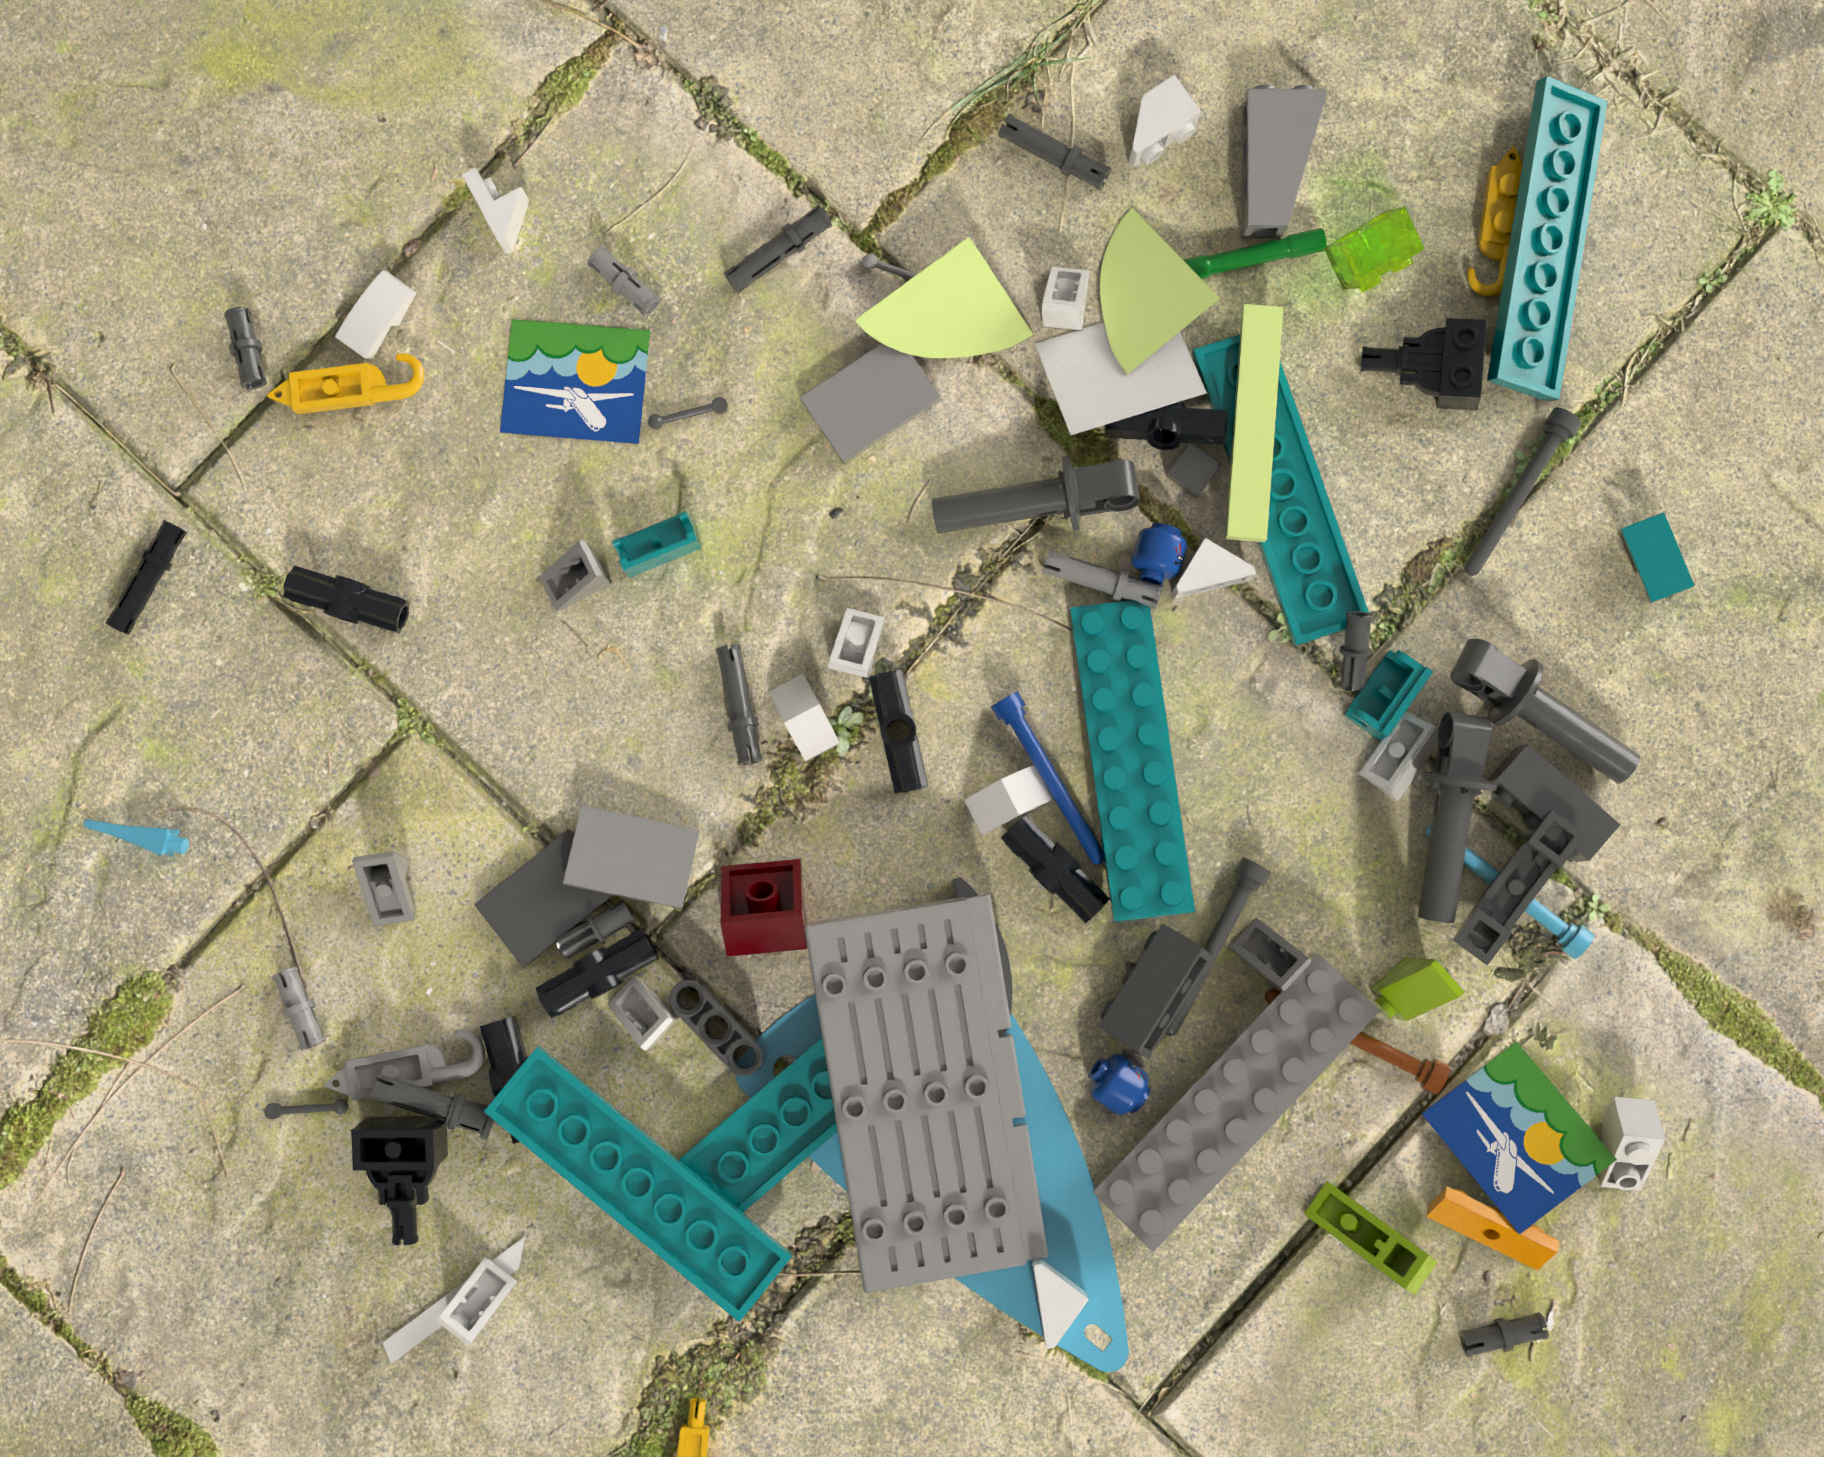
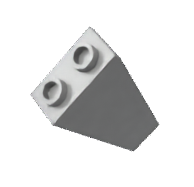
(1275, 150)

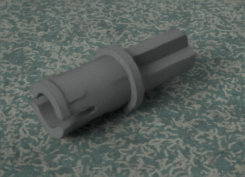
(1355, 650)
(595, 930)

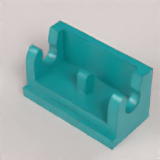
(657, 544)
(1657, 557)
(1387, 694)

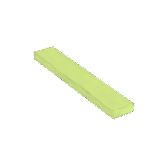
(1254, 423)

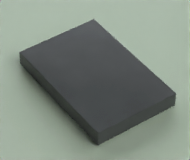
(535, 906)

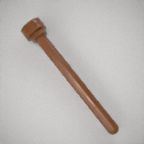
(1429, 1073)

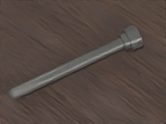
(1560, 426)
(1249, 878)

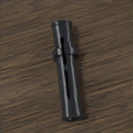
(147, 575)

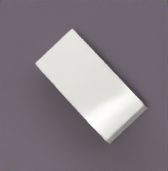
(374, 313)

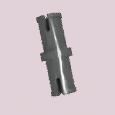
(245, 348)
(1503, 1334)

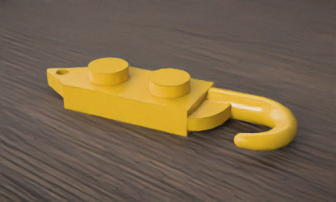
(1497, 219)
(345, 387)

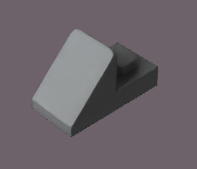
(385, 887)

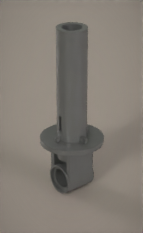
(1074, 493)
(1515, 691)
(1457, 778)

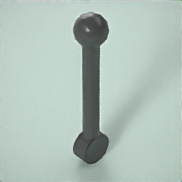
(718, 405)
(275, 1110)

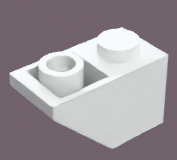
(1163, 117)
(1634, 1138)

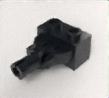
(1438, 363)
(400, 1163)

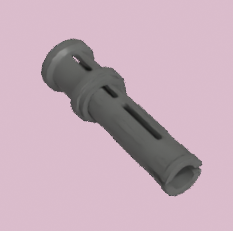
(454, 1110)

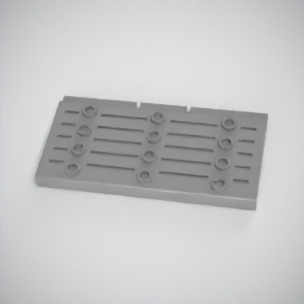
(926, 1092)

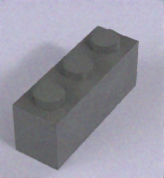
(1536, 787)
(1154, 990)

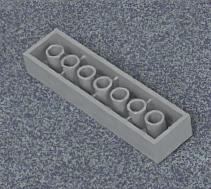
(1235, 1102)

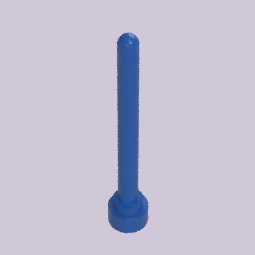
(1012, 712)

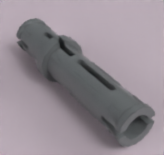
(1055, 152)
(784, 244)
(741, 721)

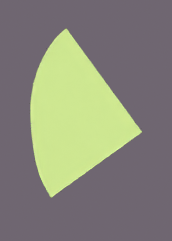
(1146, 292)
(948, 310)

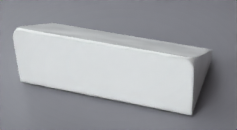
(1400, 755)

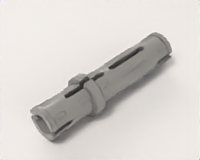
(1102, 579)

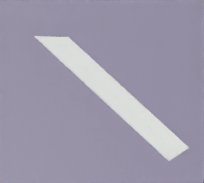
(426, 1322)

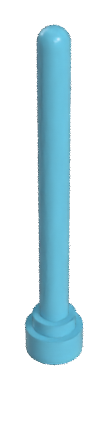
(1573, 938)

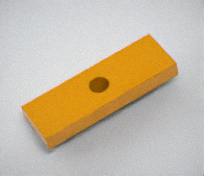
(1490, 1227)

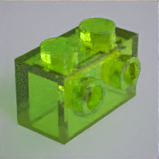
(1374, 249)

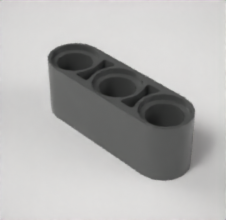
(698, 1022)

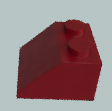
(763, 907)

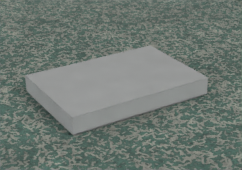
(869, 400)
(631, 857)

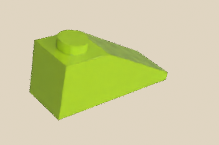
(1415, 988)
(1370, 1238)

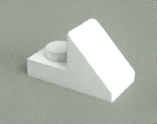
(501, 212)
(856, 643)

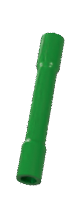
(1288, 247)

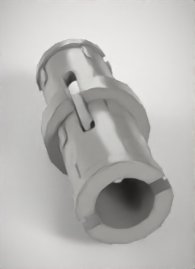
(624, 281)
(299, 1008)

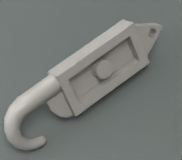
(414, 1065)

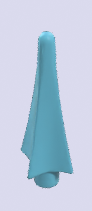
(156, 840)

